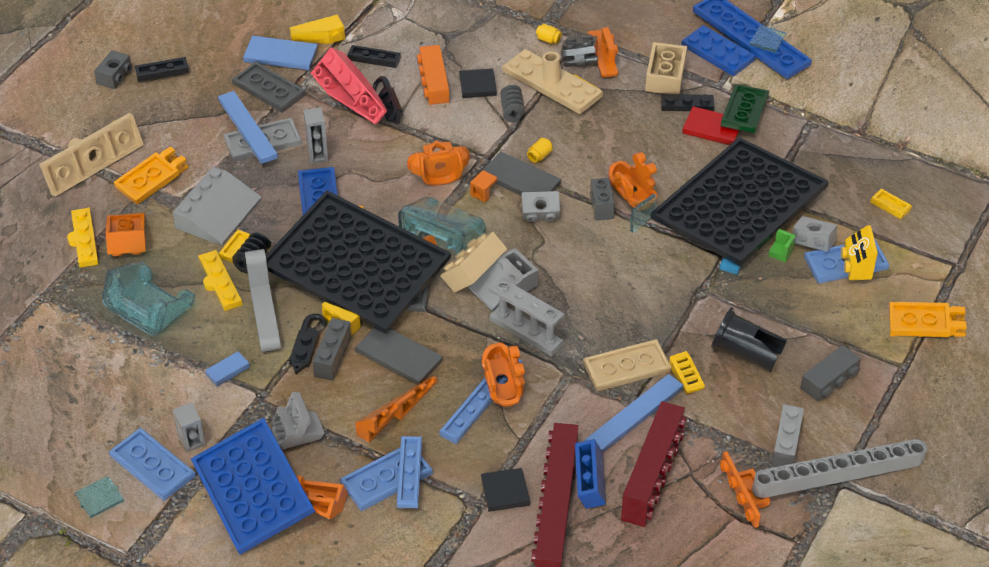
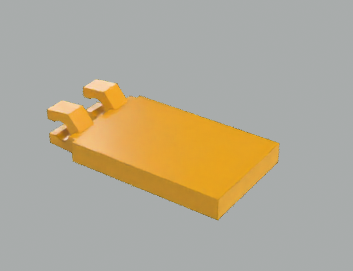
(151, 175)
(926, 319)

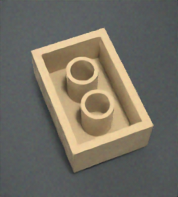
(666, 68)
(473, 261)

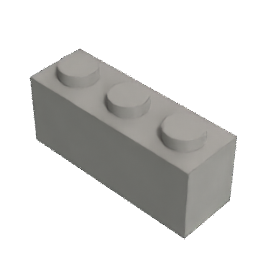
(315, 135)
(787, 435)

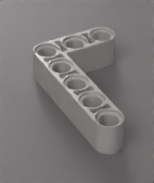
(262, 300)

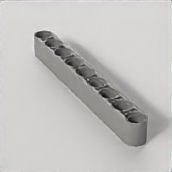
(838, 468)

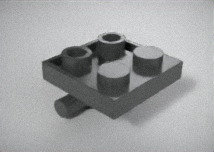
(579, 49)

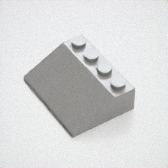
(215, 207)

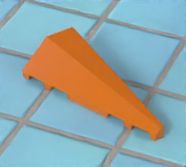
(373, 423)
(326, 498)

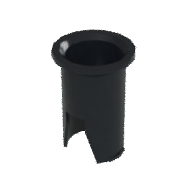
(748, 340)

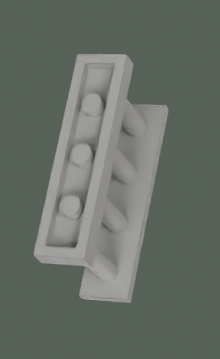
(522, 327)

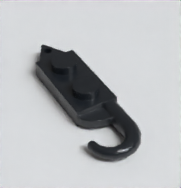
(389, 100)
(305, 343)

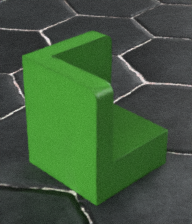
(782, 246)

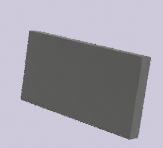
(269, 87)
(520, 176)
(399, 354)

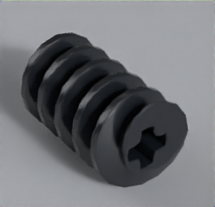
(254, 242)

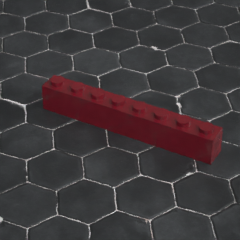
(557, 495)

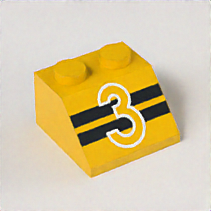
(860, 254)

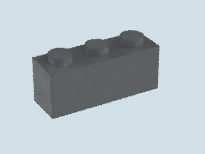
(332, 349)
(830, 373)

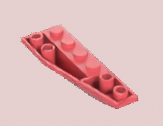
(348, 85)

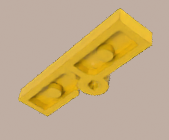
(83, 237)
(218, 280)

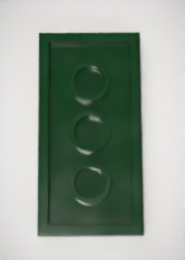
(745, 108)

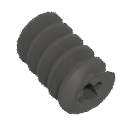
(512, 103)

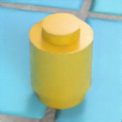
(548, 34)
(539, 150)

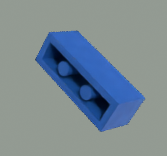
(590, 474)

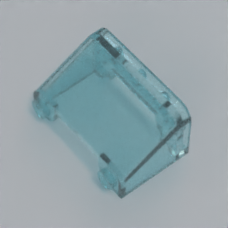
(442, 222)
(139, 301)

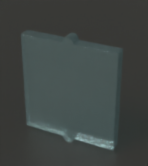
(768, 38)
(642, 213)
(99, 496)

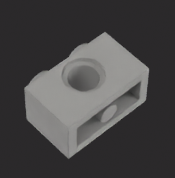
(548, 199)
(815, 233)
(189, 427)

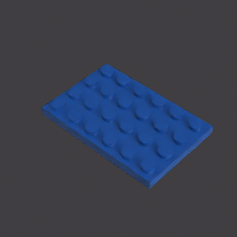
(252, 486)

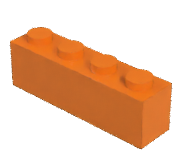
(434, 74)

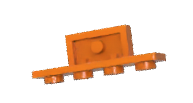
(606, 52)
(742, 484)

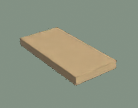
(627, 365)

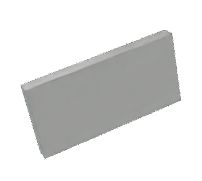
(280, 134)

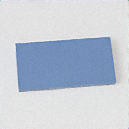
(280, 52)
(830, 266)
(152, 464)
(377, 480)

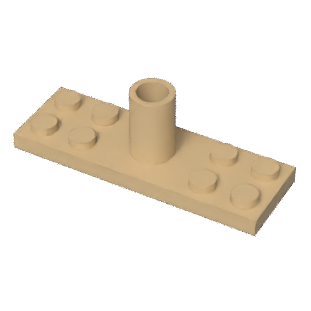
(549, 79)
(91, 154)

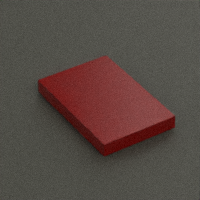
(706, 125)

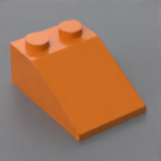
(125, 234)

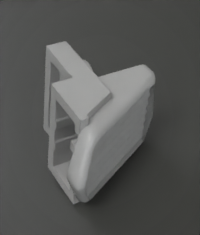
(295, 424)

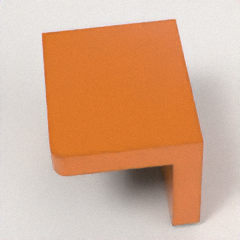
(480, 185)

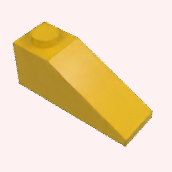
(319, 31)

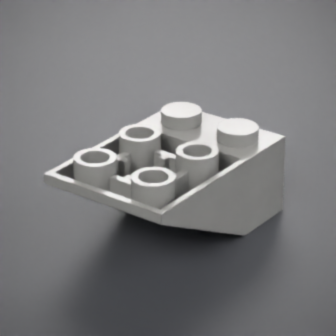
(511, 267)

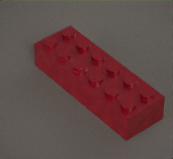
(653, 464)

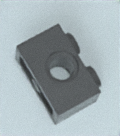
(113, 69)
(602, 199)

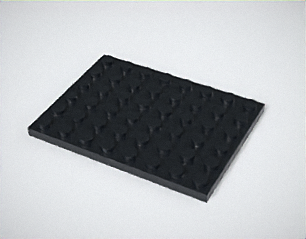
(739, 200)
(356, 260)

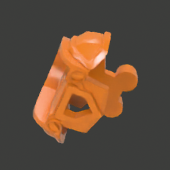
(440, 166)
(626, 177)
(503, 360)

